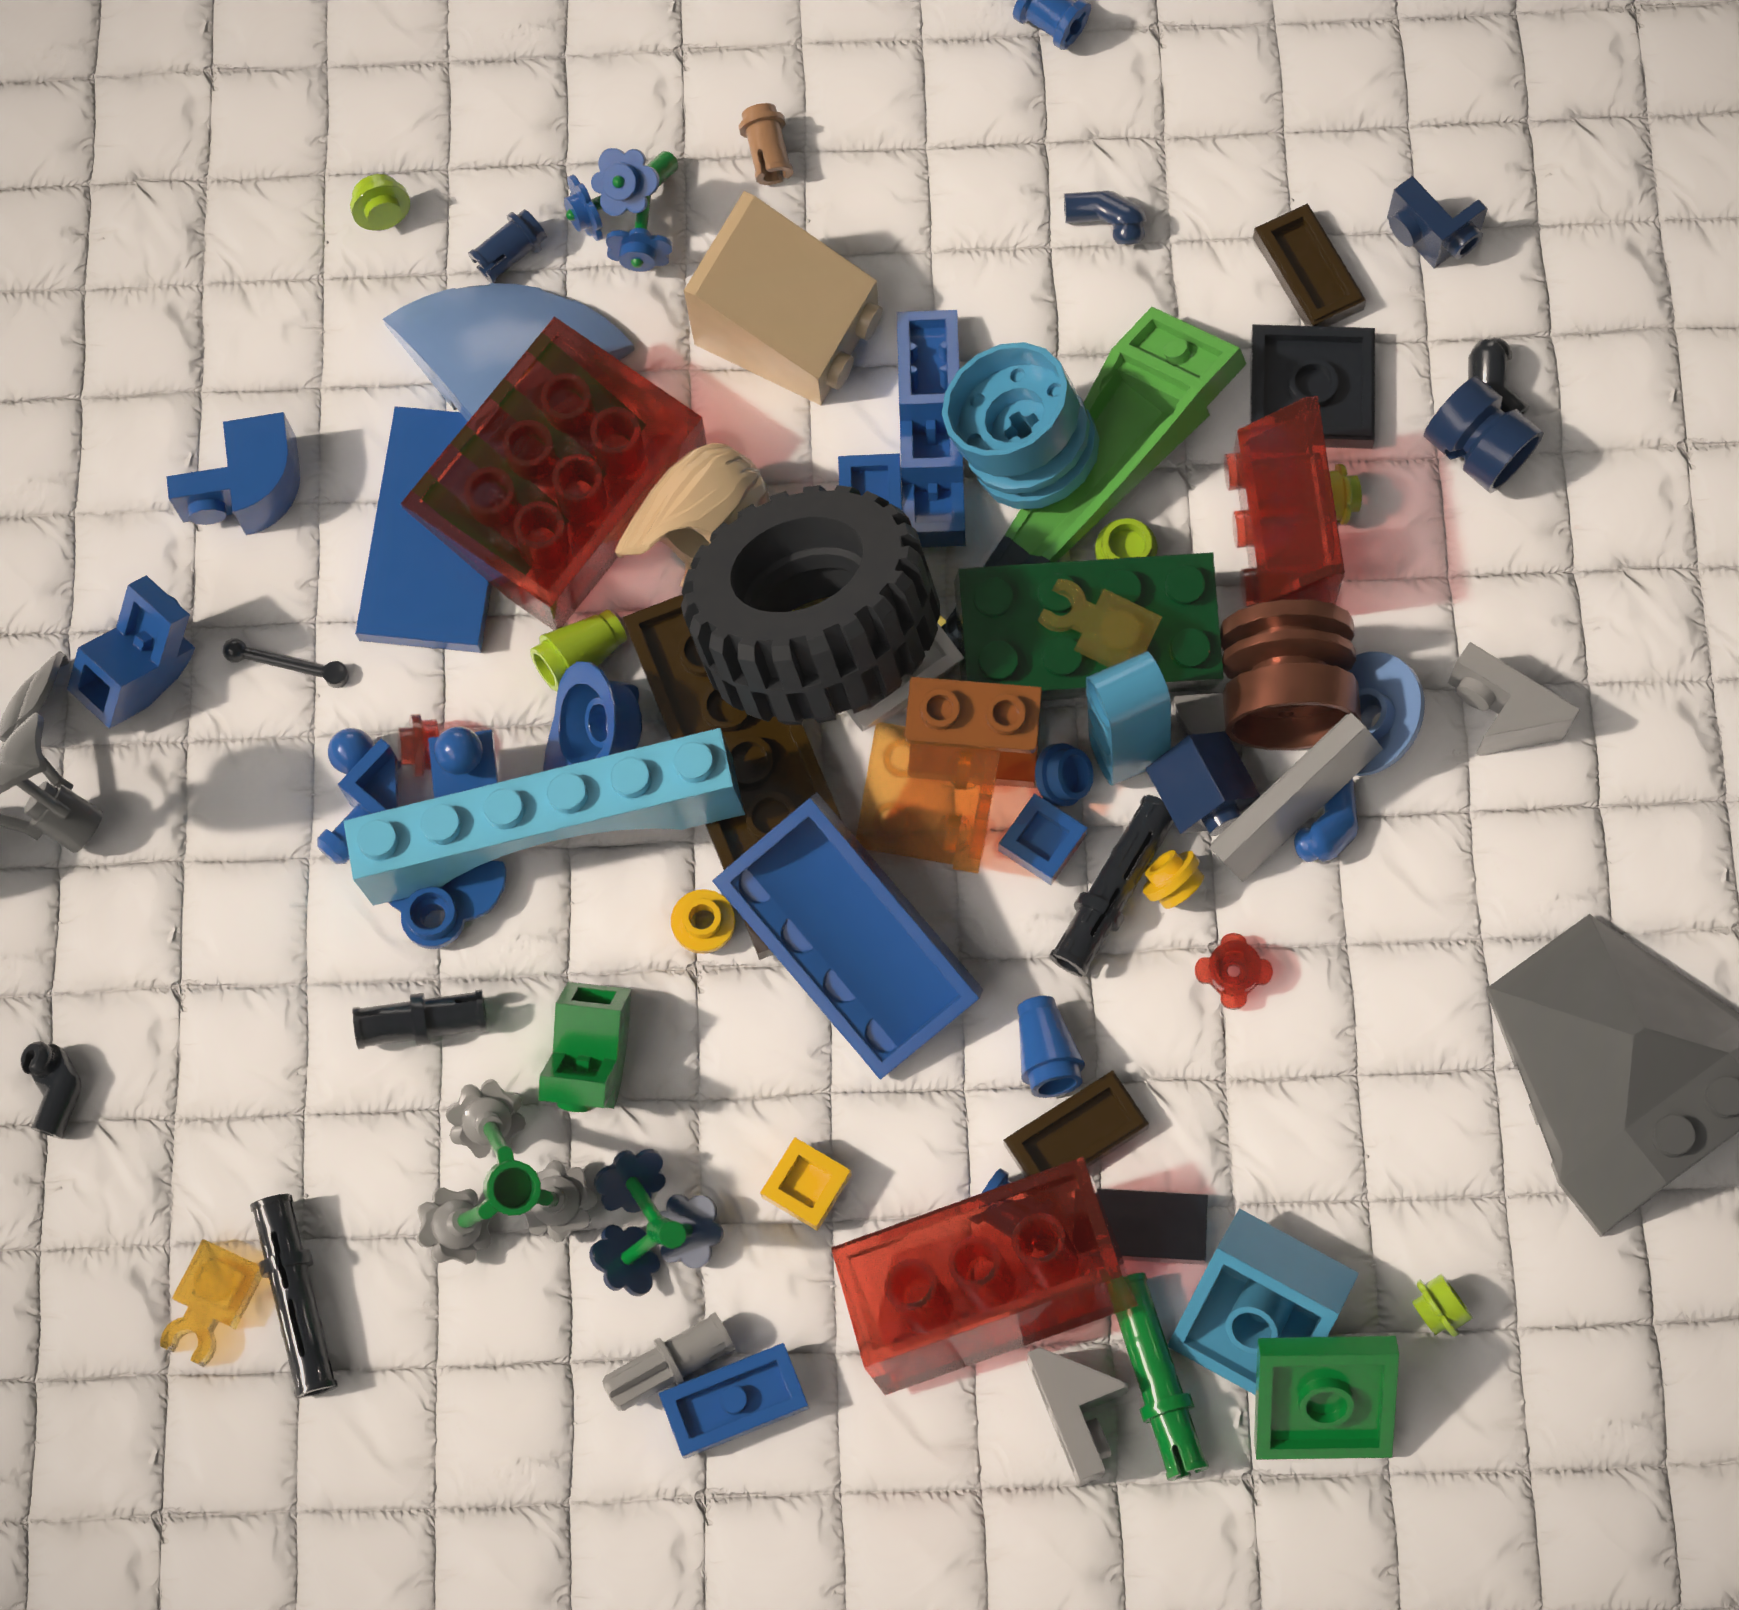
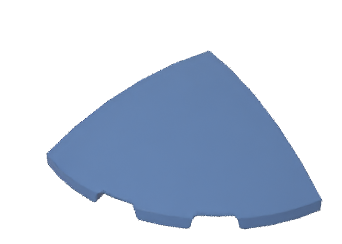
(478, 333)

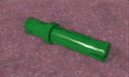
(1159, 1384)

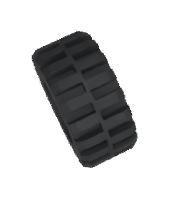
(828, 654)

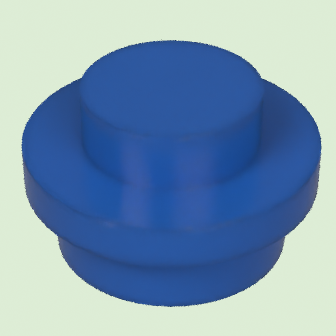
(1063, 774)

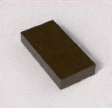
(1309, 268)
(1081, 1126)

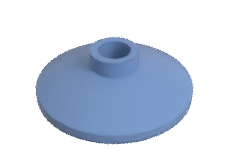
(1396, 692)

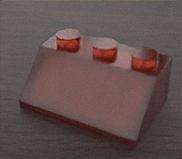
(1285, 507)

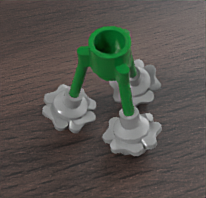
(548, 1198)

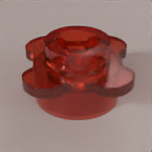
(1233, 952)

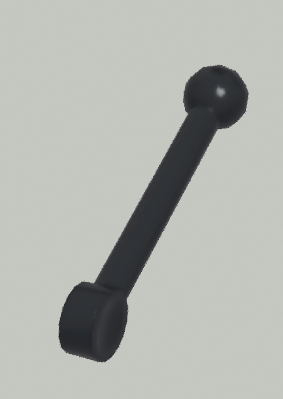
(334, 672)

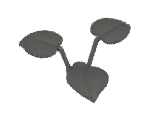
(53, 808)

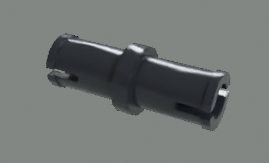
(419, 1019)

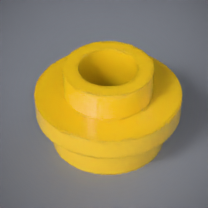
(1173, 878)
(708, 939)

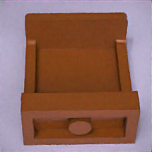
(978, 718)

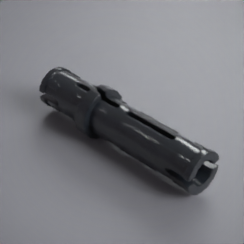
(1102, 906)
(293, 1295)

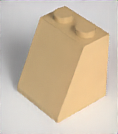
(780, 302)

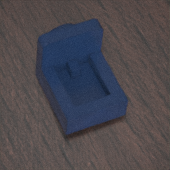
(1426, 226)

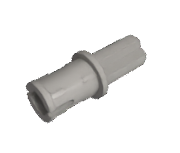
(668, 1363)

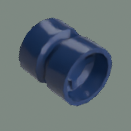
(1478, 430)

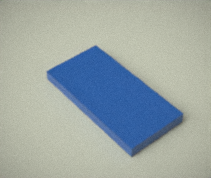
(413, 582)

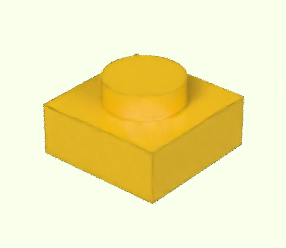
(806, 1183)

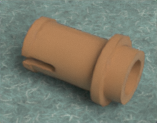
(763, 130)

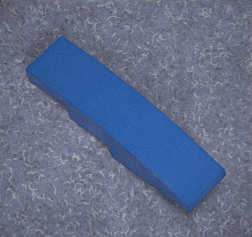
(928, 456)

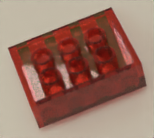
(553, 471)

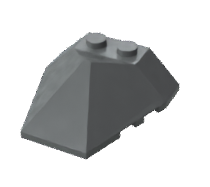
(1619, 1065)

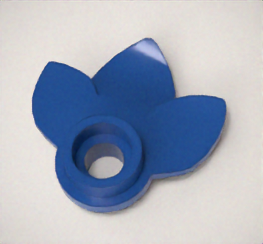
(461, 899)

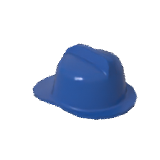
(592, 717)

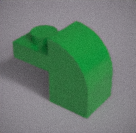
(587, 1047)

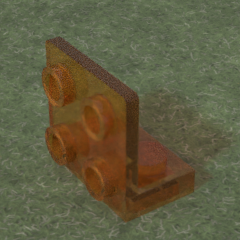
(927, 800)

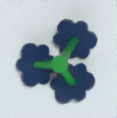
(683, 1230)

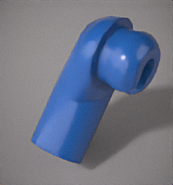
(1332, 830)

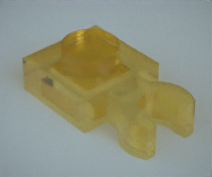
(1109, 630)
(215, 1291)

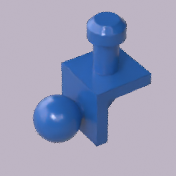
(462, 760)
(368, 783)

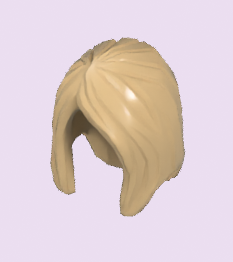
(693, 501)

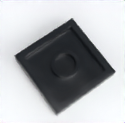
(1319, 362)

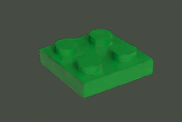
(1325, 1397)

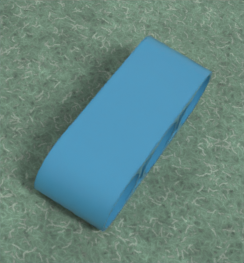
(1128, 717)

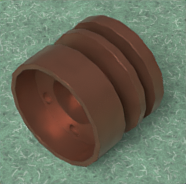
(1287, 673)

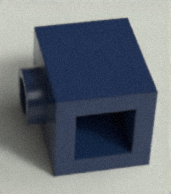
(1203, 783)

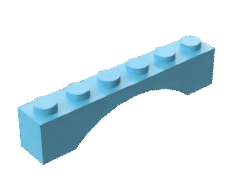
(643, 788)

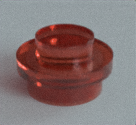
(414, 743)

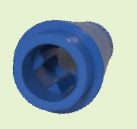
(1047, 1049)

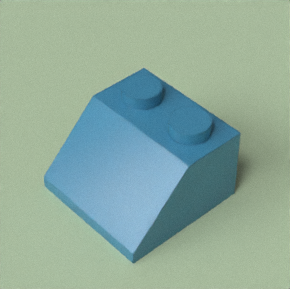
(1255, 1289)

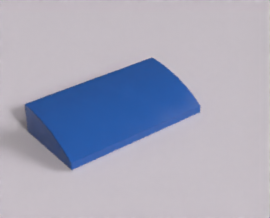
(848, 936)

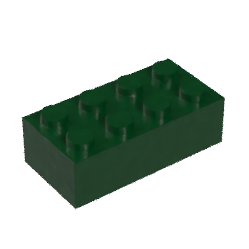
(1010, 646)

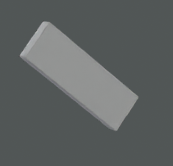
(1296, 796)

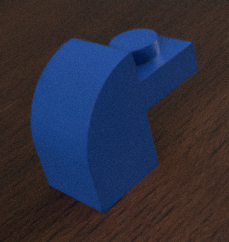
(254, 486)
(137, 659)

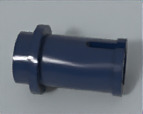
(508, 245)

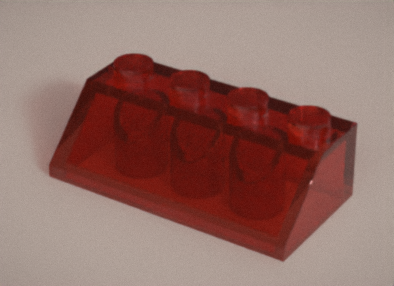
(982, 1277)

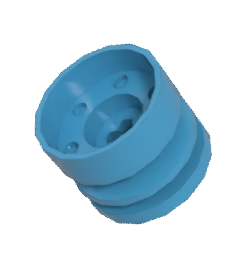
(1021, 425)

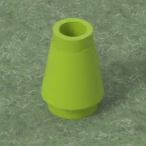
(581, 641)

